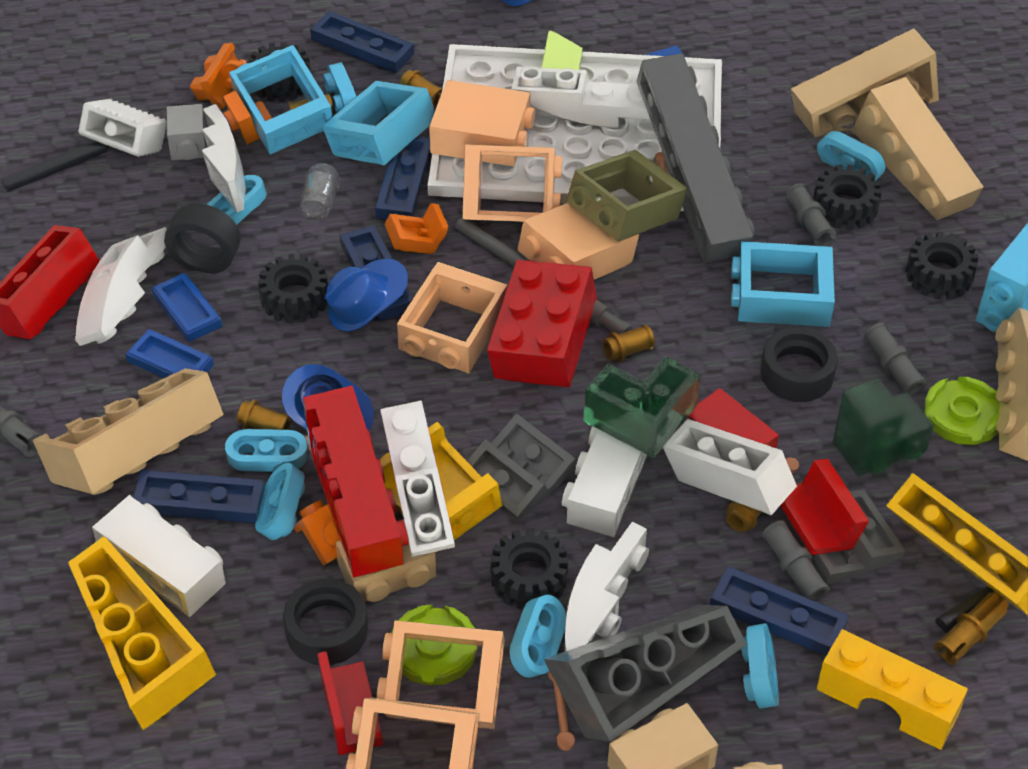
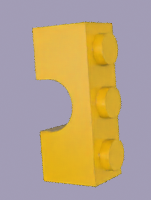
(920, 697)

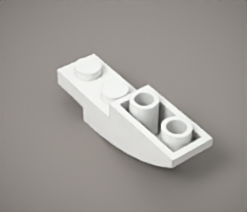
(574, 98)
(115, 286)
(417, 479)
(600, 585)

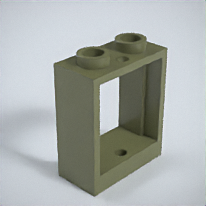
(658, 199)

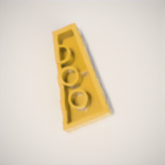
(145, 642)

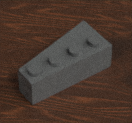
(640, 669)

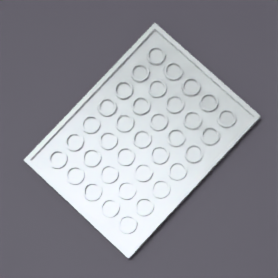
(574, 141)

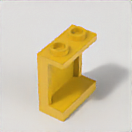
(465, 492)

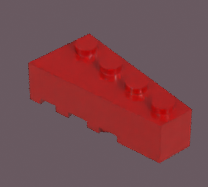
(353, 482)

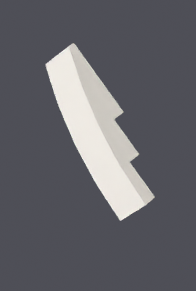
(223, 158)

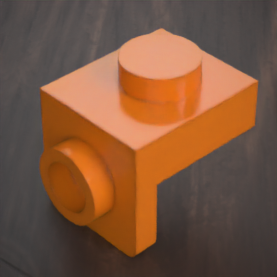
(240, 119)
(417, 233)
(319, 530)

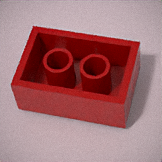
(542, 323)

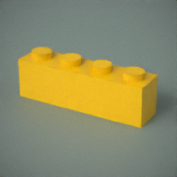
(963, 540)

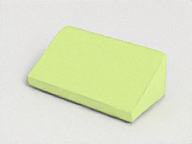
(561, 53)

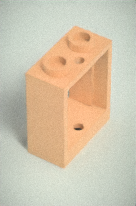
(473, 178)
(448, 285)
(490, 667)
(366, 719)

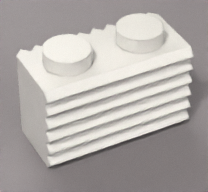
(122, 127)

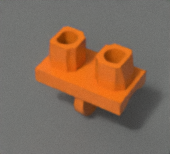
(217, 80)

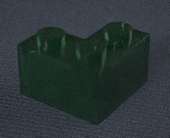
(642, 411)
(879, 428)

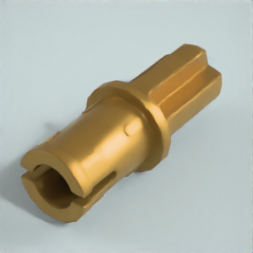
(971, 628)

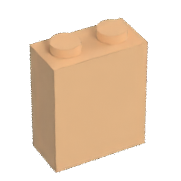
(480, 117)
(572, 239)

